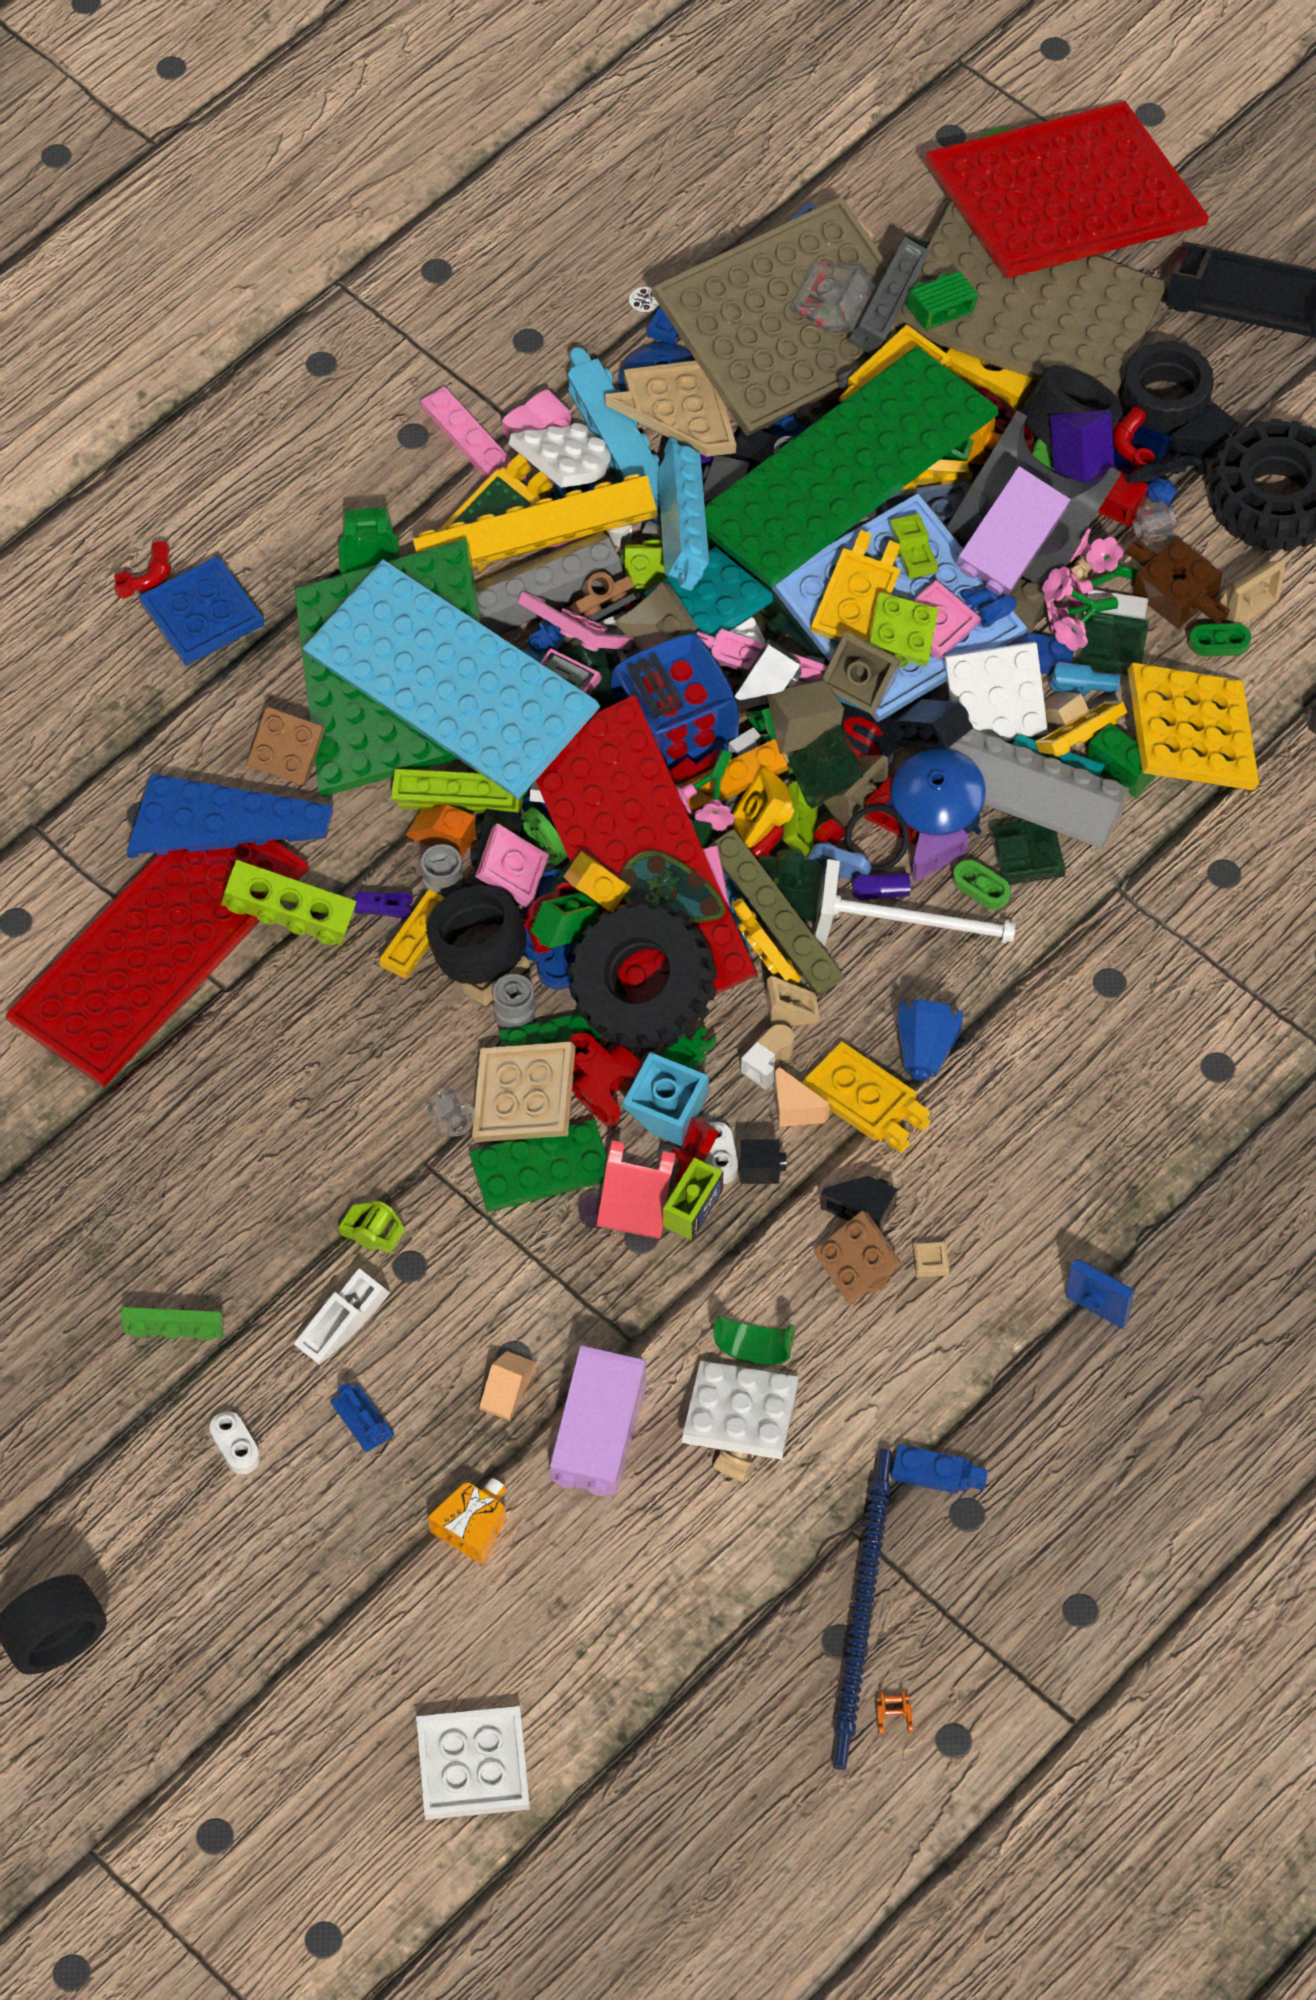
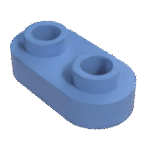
(851, 864)

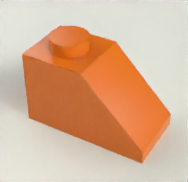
(444, 826)

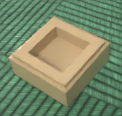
(931, 1259)

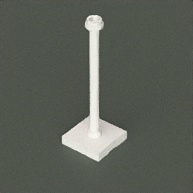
(832, 904)

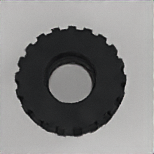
(1246, 509)
(611, 944)

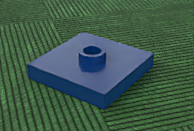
(1099, 1293)

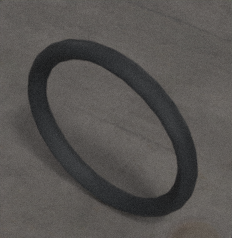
(905, 842)

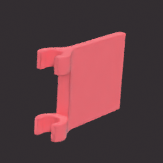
(634, 1194)

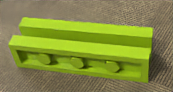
(458, 789)

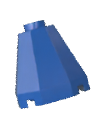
(927, 1036)

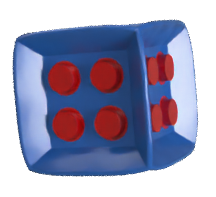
(709, 706)

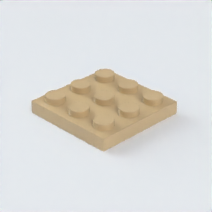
(523, 1092)

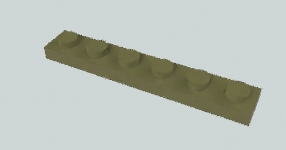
(777, 914)

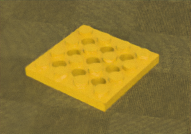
(1181, 736)

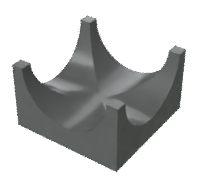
(999, 468)

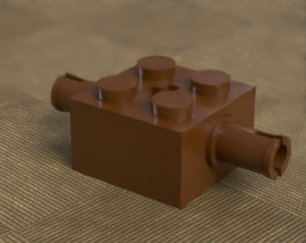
(1177, 582)

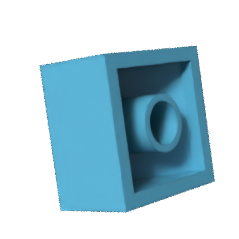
(666, 1097)

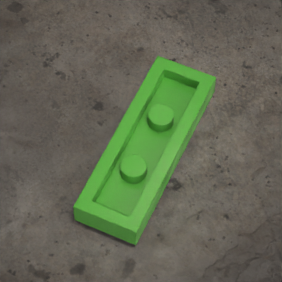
(172, 1323)

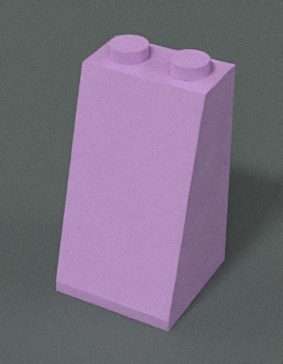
(1012, 532)
(598, 1421)

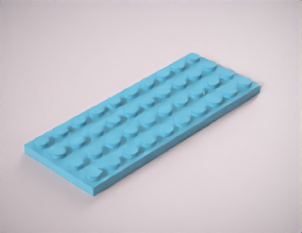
(451, 678)

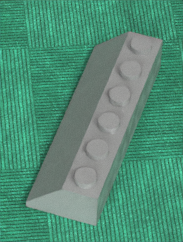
(552, 577)
(1044, 789)

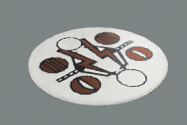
(643, 300)

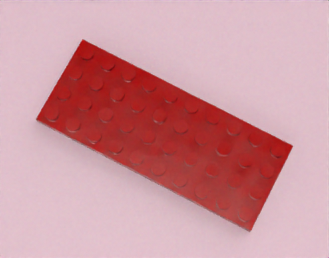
(619, 800)
(143, 957)

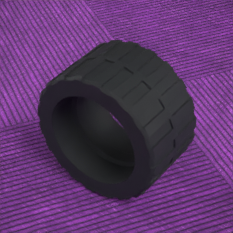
(1168, 363)
(1064, 392)

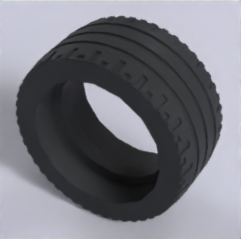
(485, 960)
(51, 1624)

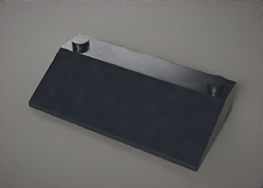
(1244, 289)

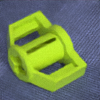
(373, 1226)

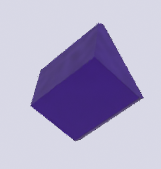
(1082, 444)

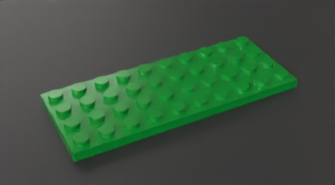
(845, 465)

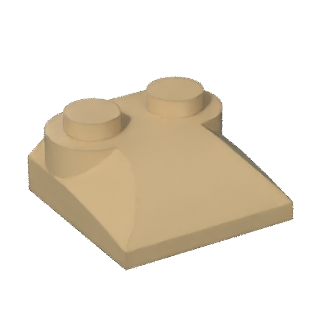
(1253, 592)

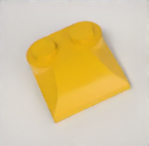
(762, 807)

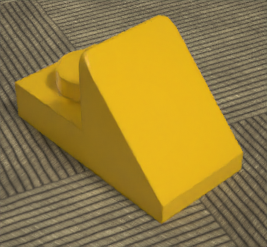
(596, 881)

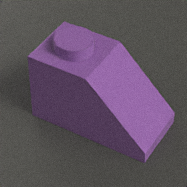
(937, 851)

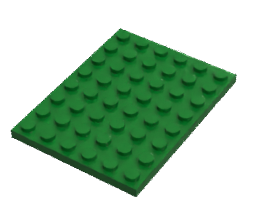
(360, 736)

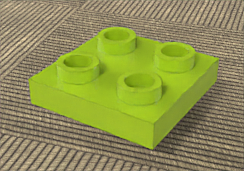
(644, 566)
(903, 629)

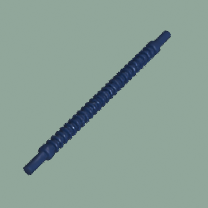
(845, 1726)

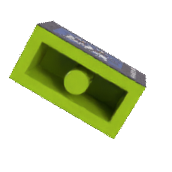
(693, 1199)

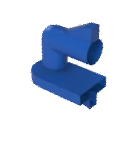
(999, 606)

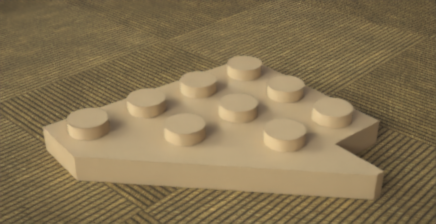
(677, 404)

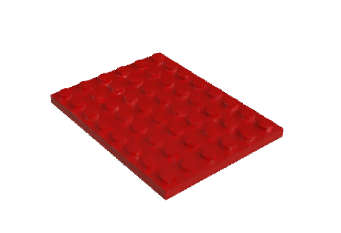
(1066, 189)

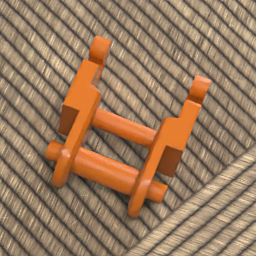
(882, 1712)

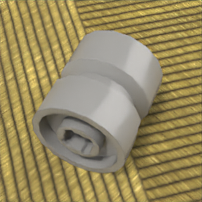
(442, 869)
(513, 1001)

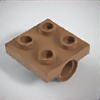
(611, 594)
(286, 746)
(858, 1258)

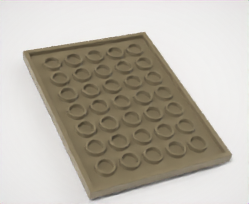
(1067, 315)
(741, 321)

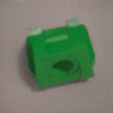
(366, 539)

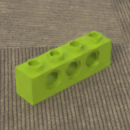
(280, 889)

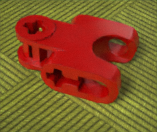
(600, 1075)

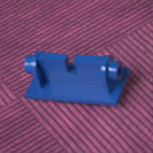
(546, 636)
(361, 1417)

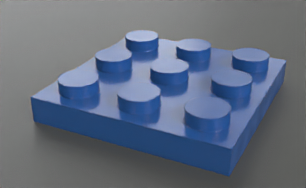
(201, 610)

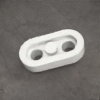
(724, 1150)
(233, 1440)

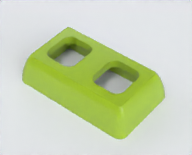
(800, 829)

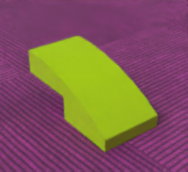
(914, 549)

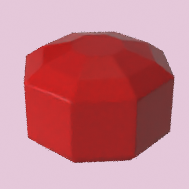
(829, 832)

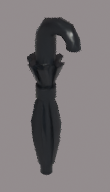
(1175, 464)

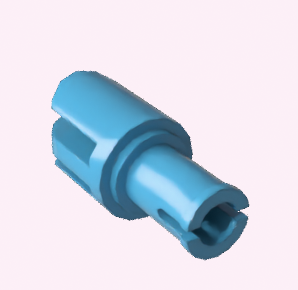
(1082, 679)

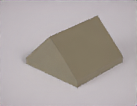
(861, 673)
(804, 714)
(853, 798)

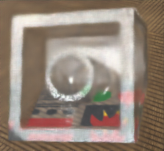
(834, 295)

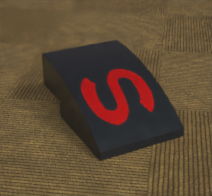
(867, 734)

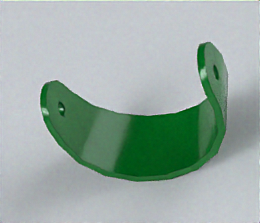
(754, 1343)

